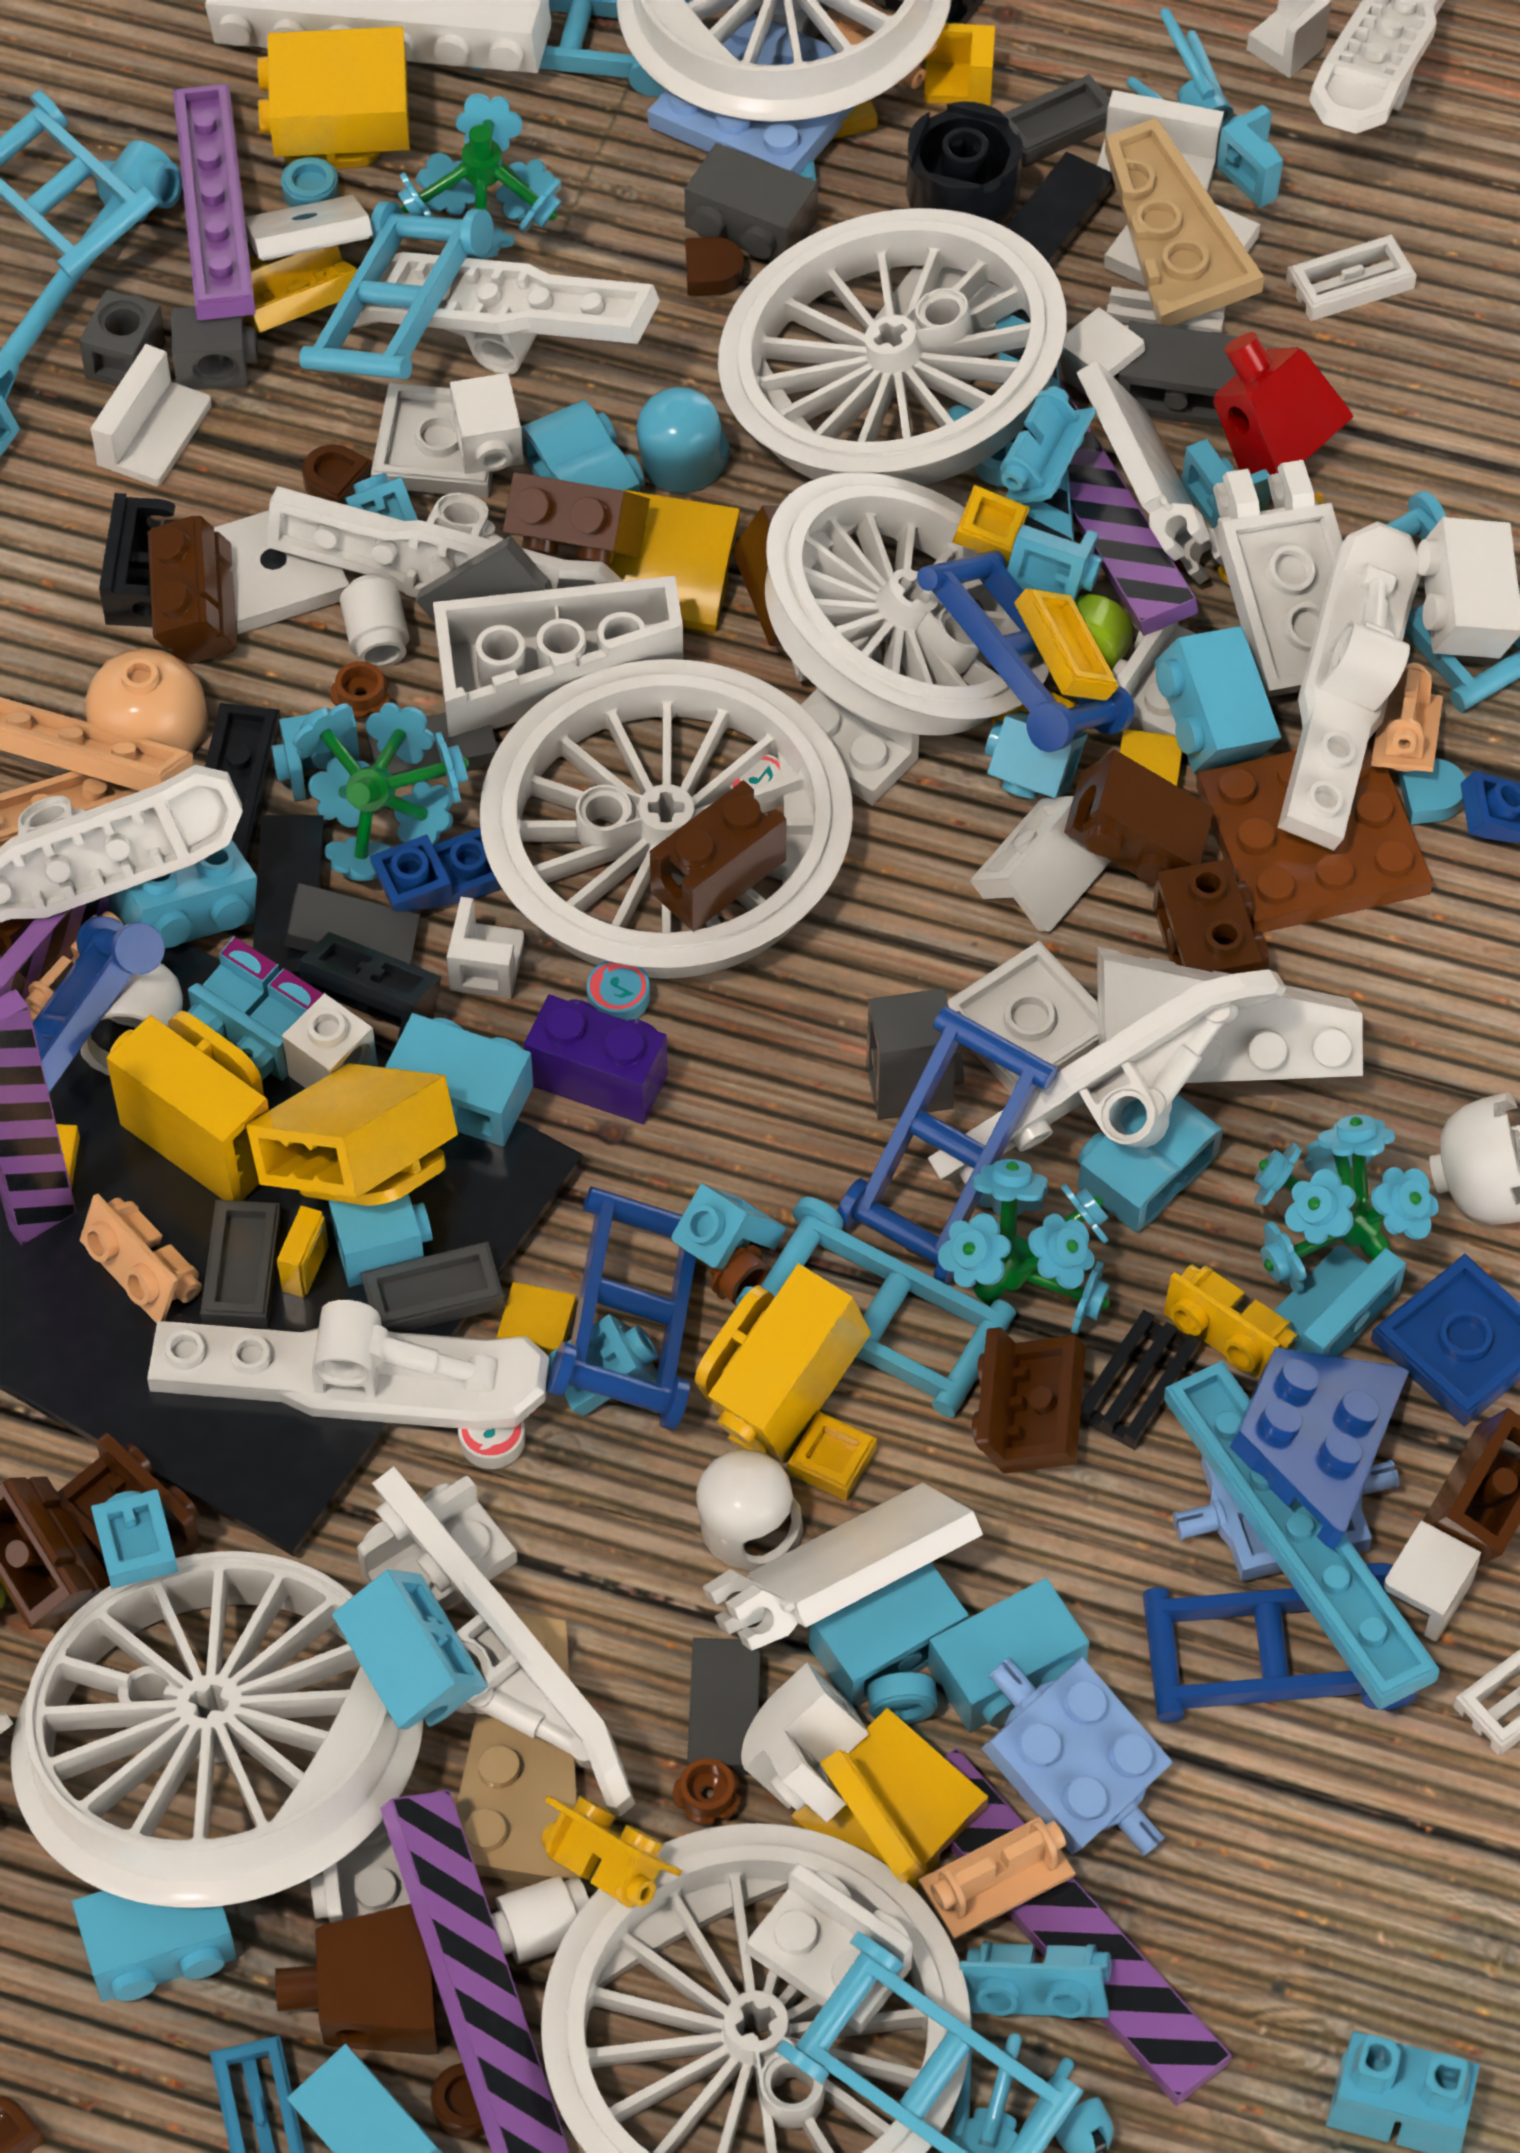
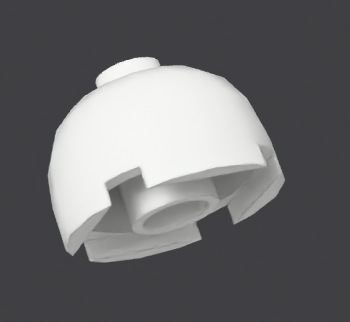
(1481, 1161)

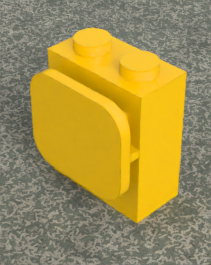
(335, 94)
(190, 1099)
(356, 1135)
(780, 1361)

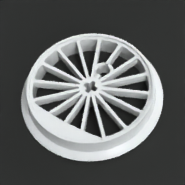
(696, 66)
(897, 352)
(811, 787)
(211, 1719)
(719, 1876)

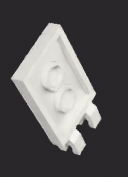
(1150, 471)
(1277, 567)
(842, 1565)

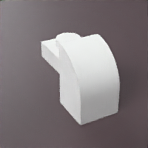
(795, 1733)

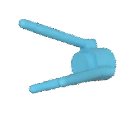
(1204, 87)
(990, 2127)

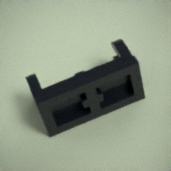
(125, 568)
(370, 980)

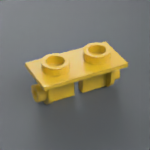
(1204, 1306)
(628, 1858)

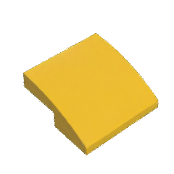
(297, 285)
(694, 546)
(917, 1787)

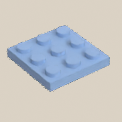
(775, 142)

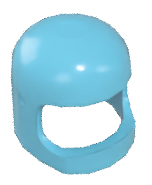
(681, 440)

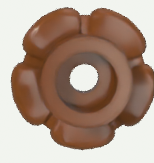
(360, 678)
(742, 1270)
(707, 1774)

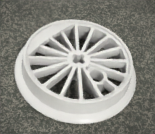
(817, 558)

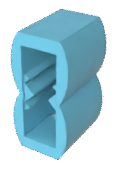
(580, 449)
(1143, 1181)

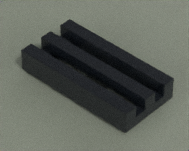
(1163, 1338)

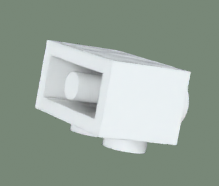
(1470, 587)

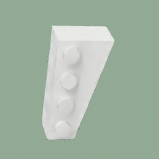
(520, 647)
(1284, 1039)

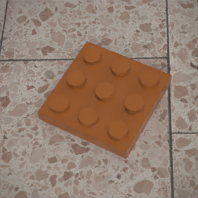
(1296, 878)

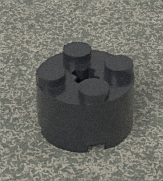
(965, 162)

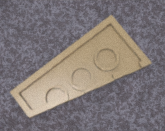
(1177, 231)
(508, 1783)

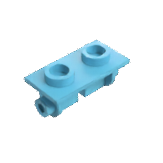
(1037, 465)
(1007, 1981)

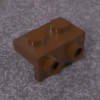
(1029, 1401)
(120, 1471)

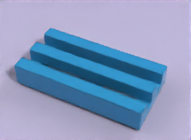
(247, 2054)

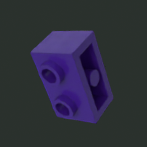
(597, 1058)

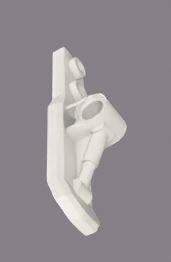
(1373, 63)
(509, 303)
(402, 550)
(1349, 677)
(83, 855)
(1139, 1063)
(356, 1370)
(522, 1678)

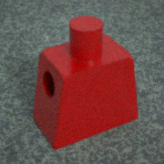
(1276, 405)

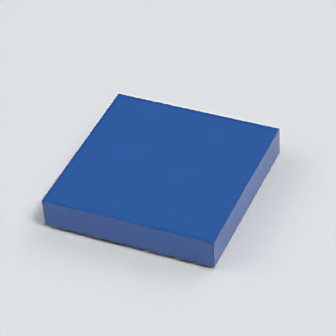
(1457, 1339)

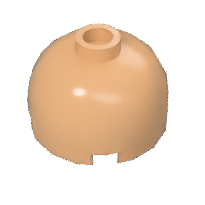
(149, 698)

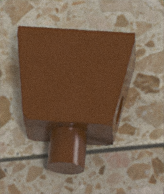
(368, 1984)

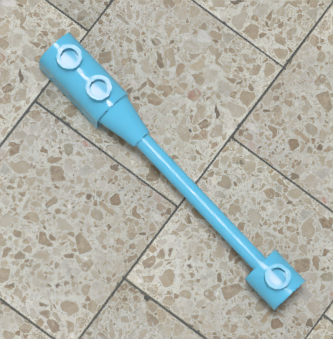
(136, 167)

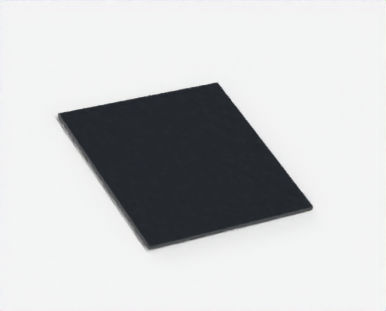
(85, 1348)

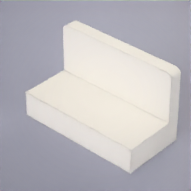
(1190, 127)
(147, 420)
(1040, 865)

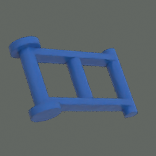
(1049, 722)
(83, 996)
(864, 1197)
(569, 1365)
(1275, 1681)

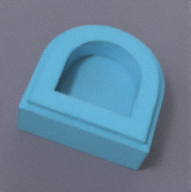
(1433, 794)

